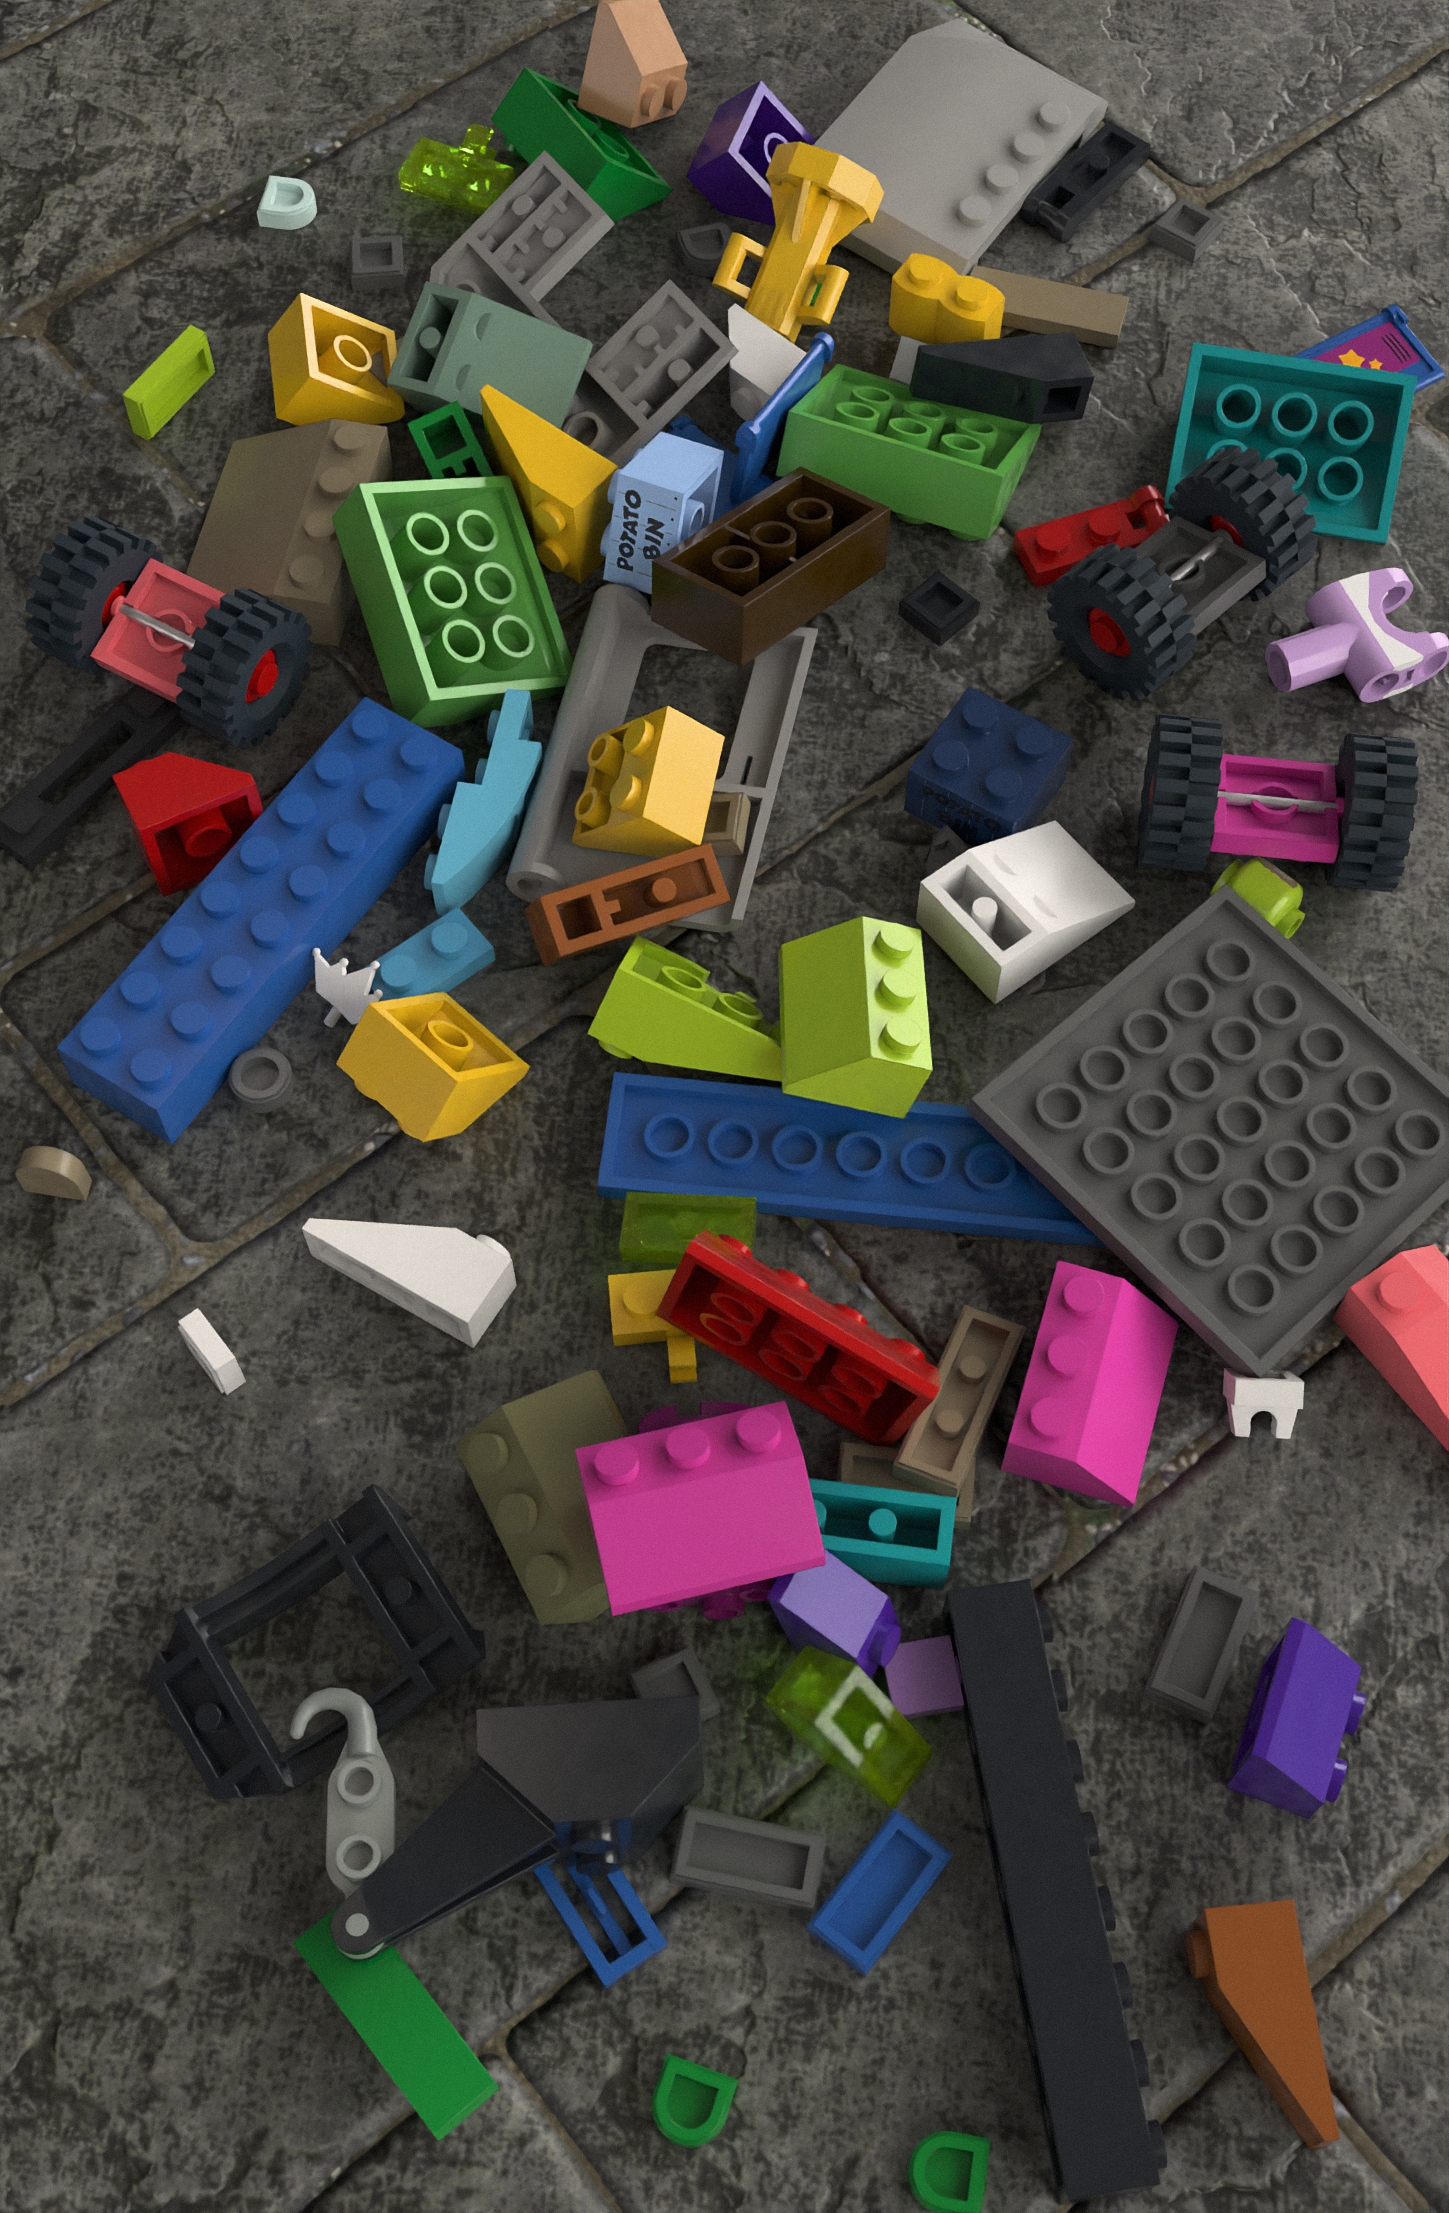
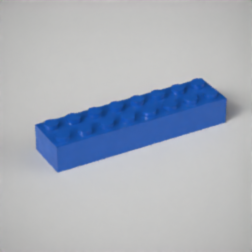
(249, 930)

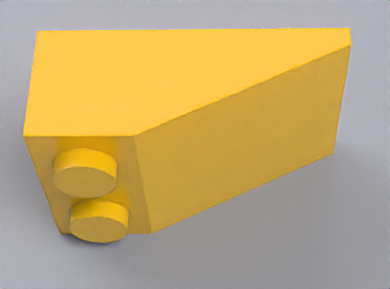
(556, 482)

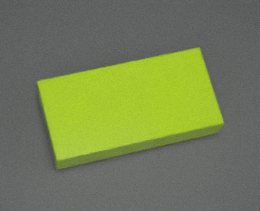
(169, 382)

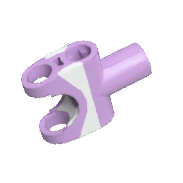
(1358, 640)

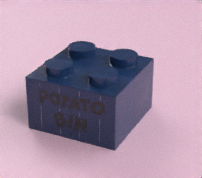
(987, 770)

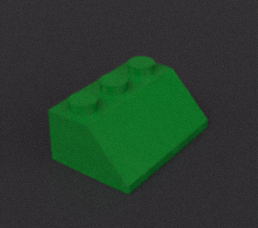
(591, 149)

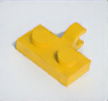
(633, 1317)

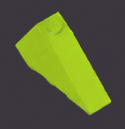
(671, 1017)

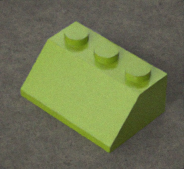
(855, 1016)

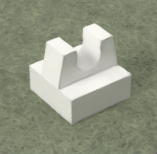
(1276, 1392)

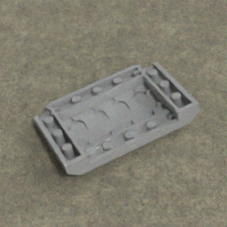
(956, 143)

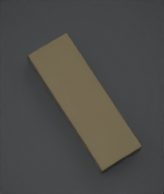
(1058, 307)
(971, 1382)

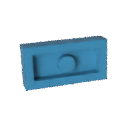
(433, 959)

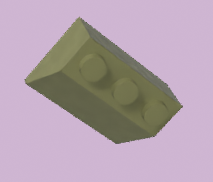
(534, 1495)

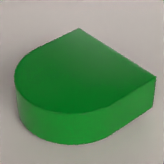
(691, 2102)
(949, 2172)

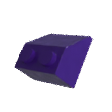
(739, 150)
(1298, 1723)

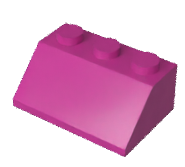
(1091, 1387)
(700, 1507)

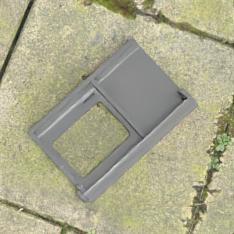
(598, 701)

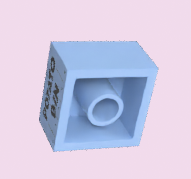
(658, 504)

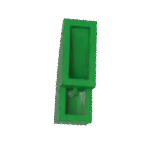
(401, 2029)

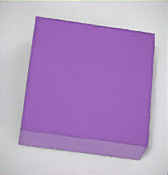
(924, 1678)

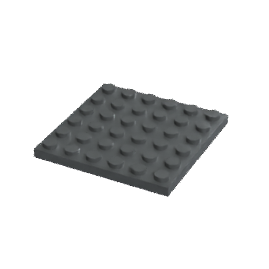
(1231, 1130)

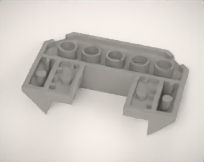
(645, 367)

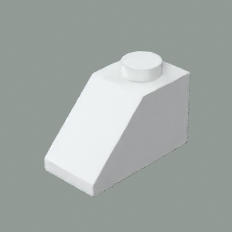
(760, 364)

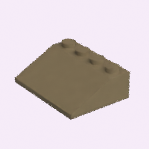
(274, 519)

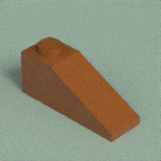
(625, 904)
(1264, 1997)

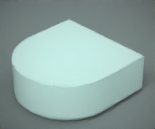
(286, 204)

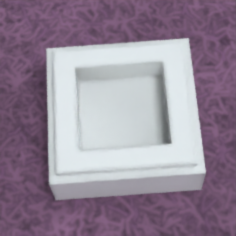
(211, 1352)

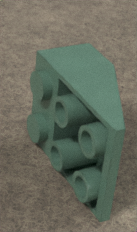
(470, 341)

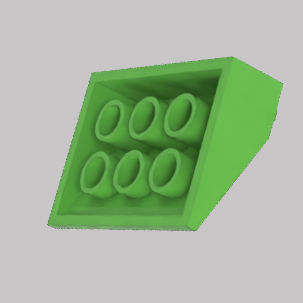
(908, 451)
(451, 596)

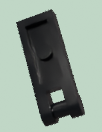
(1085, 180)

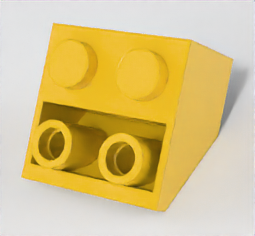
(648, 786)

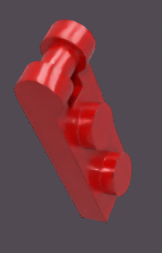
(1060, 544)

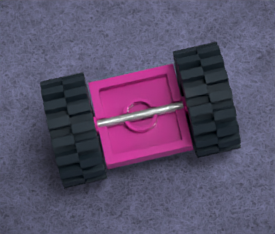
(1341, 814)

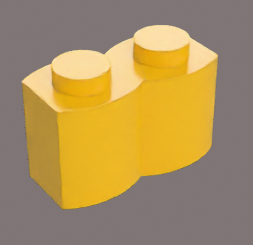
(941, 306)

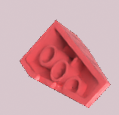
(1403, 1329)

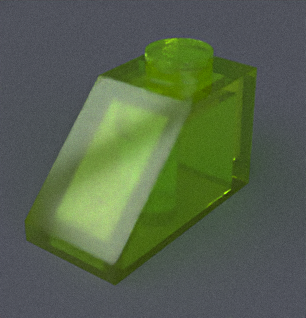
(849, 1724)

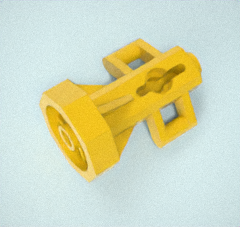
(815, 205)

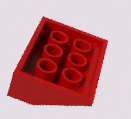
(798, 1340)

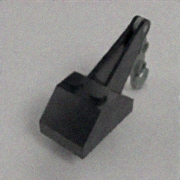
(550, 1784)

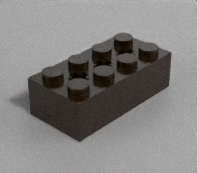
(769, 565)

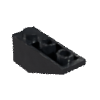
(1007, 377)

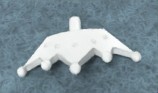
(344, 991)

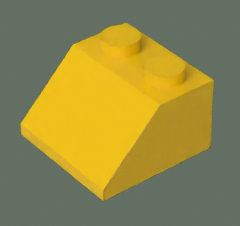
(324, 364)
(429, 1064)

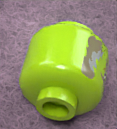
(1267, 891)

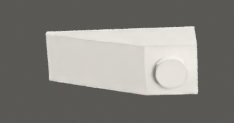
(424, 1269)

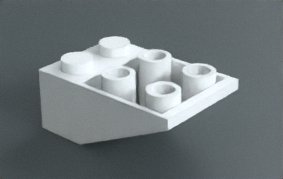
(1018, 906)

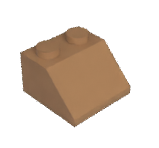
(633, 64)

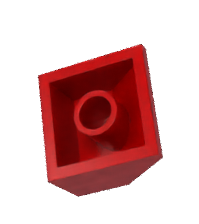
(186, 815)

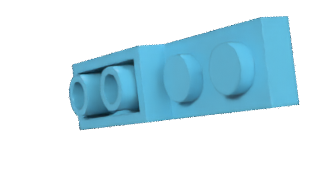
(486, 815)

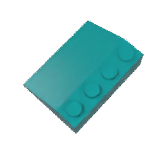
(1322, 422)

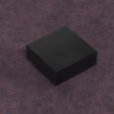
(938, 608)

